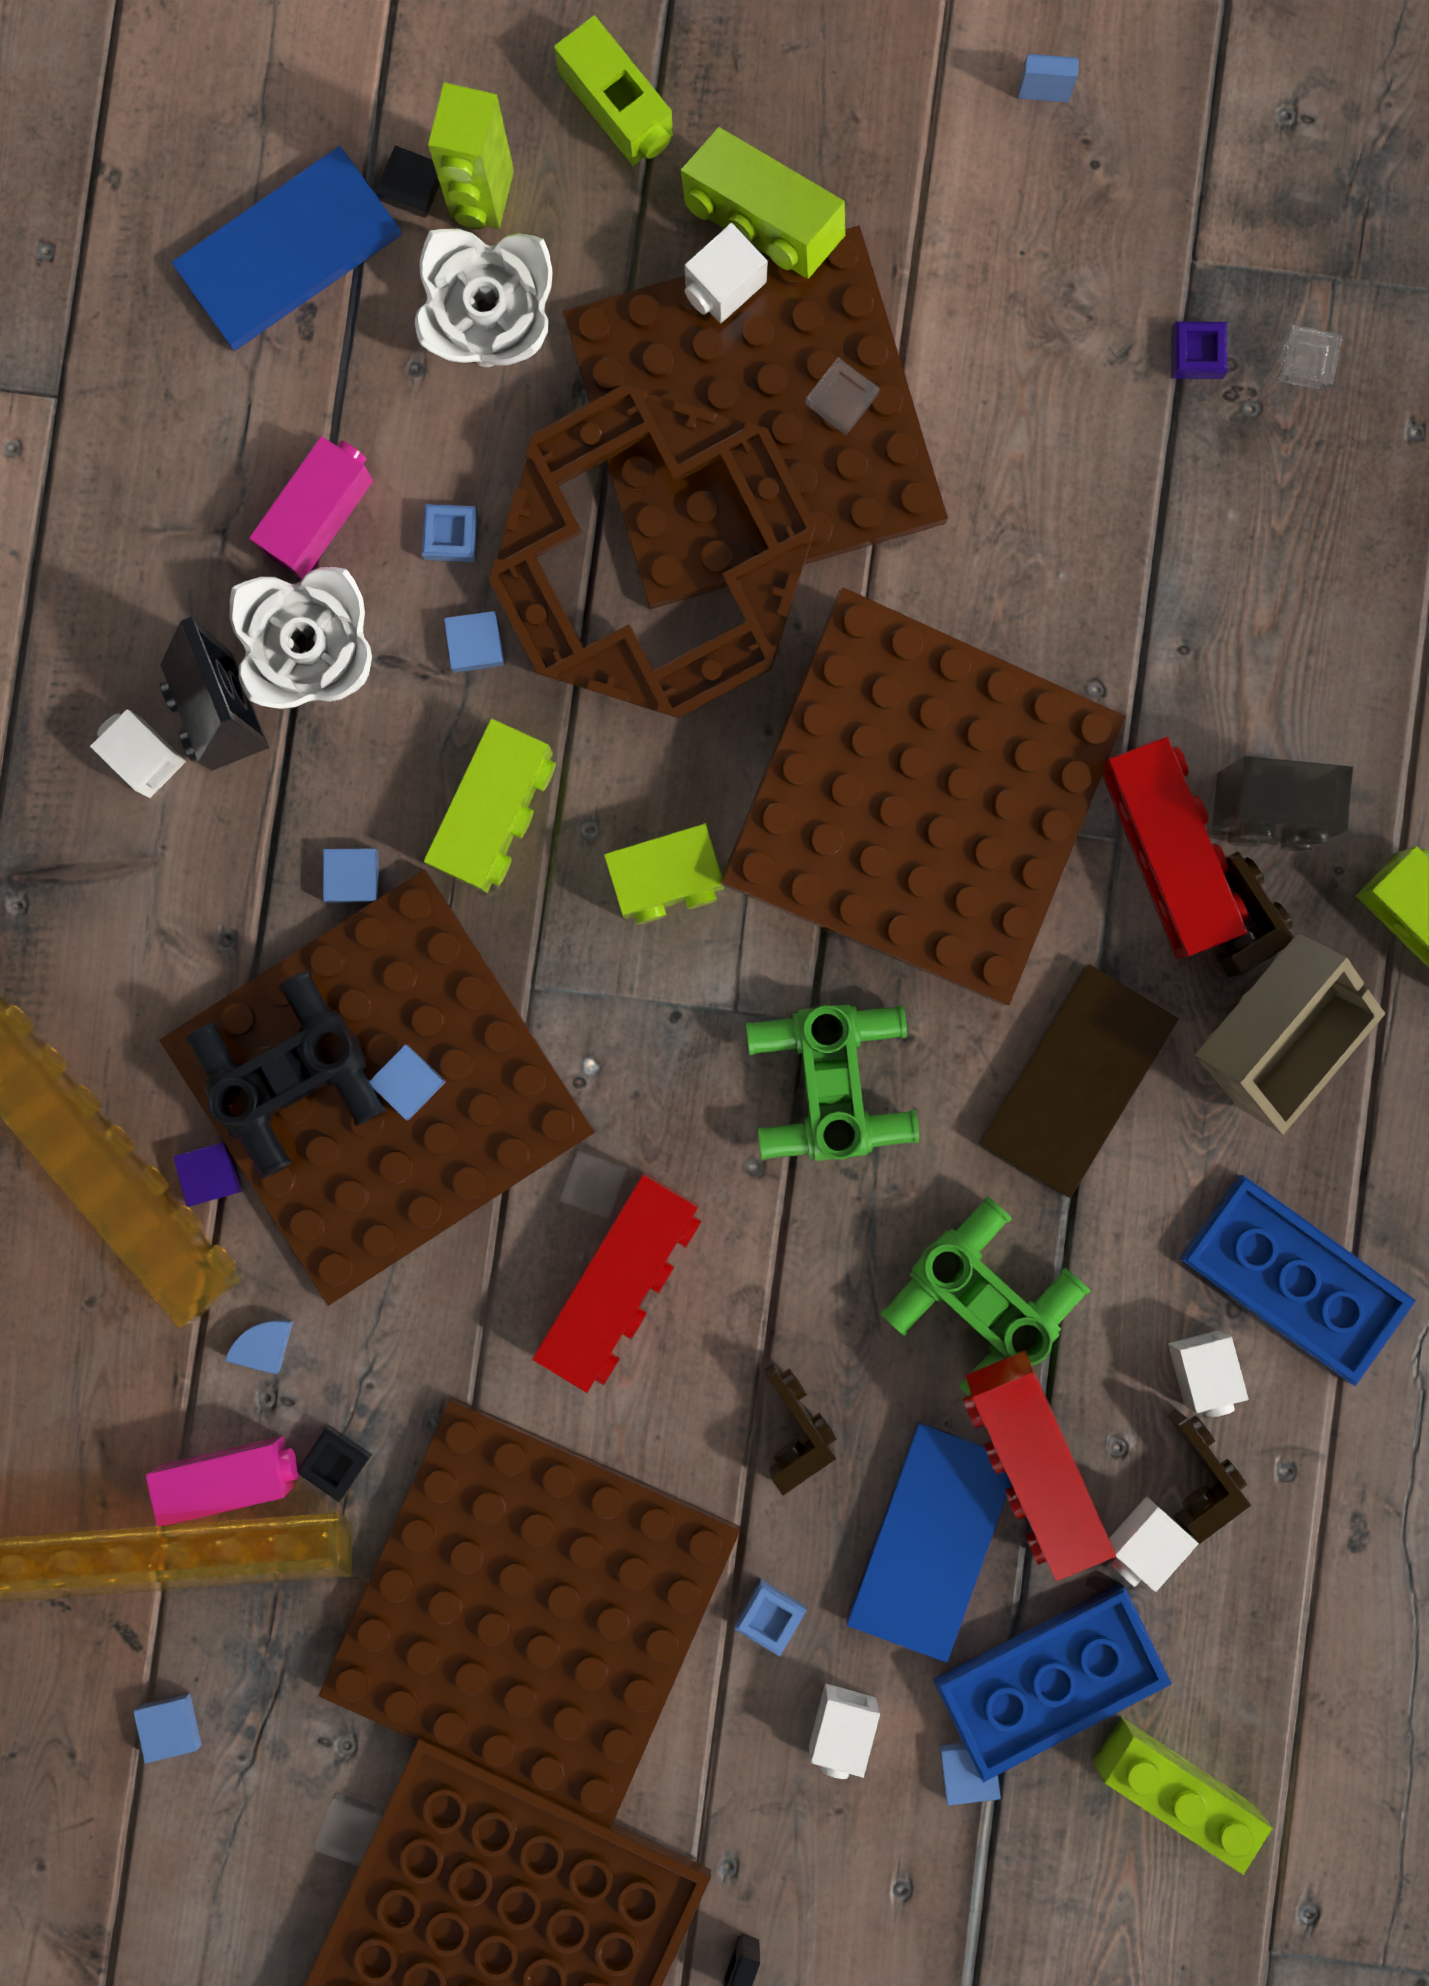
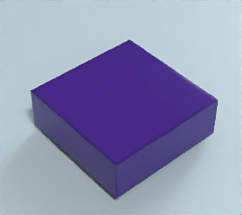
(1199, 350)
(207, 1174)

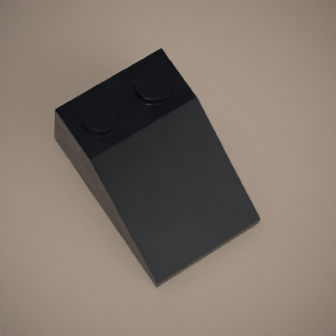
(209, 697)

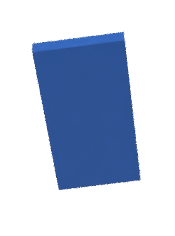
(287, 248)
(1297, 1280)
(930, 1544)
(1052, 1682)

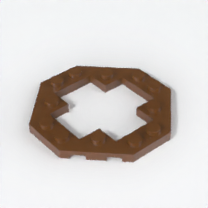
(543, 520)

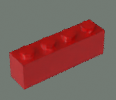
(1174, 848)
(616, 1282)
(1039, 1466)

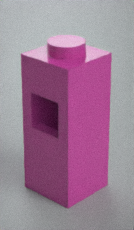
(313, 506)
(222, 1481)

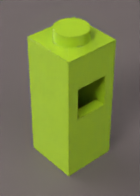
(614, 91)

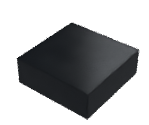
(409, 182)
(334, 1463)
(743, 1962)

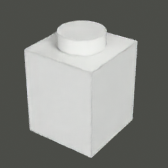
(724, 274)
(136, 752)
(1208, 1373)
(1150, 1546)
(843, 1732)

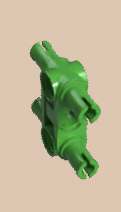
(832, 1082)
(981, 1294)

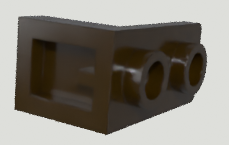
(1270, 917)
(798, 1461)
(1208, 1508)

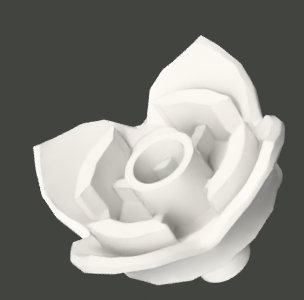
(464, 270)
(271, 616)

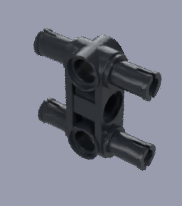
(284, 1074)

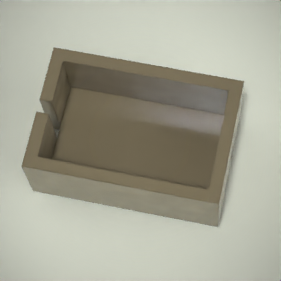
(1290, 1033)

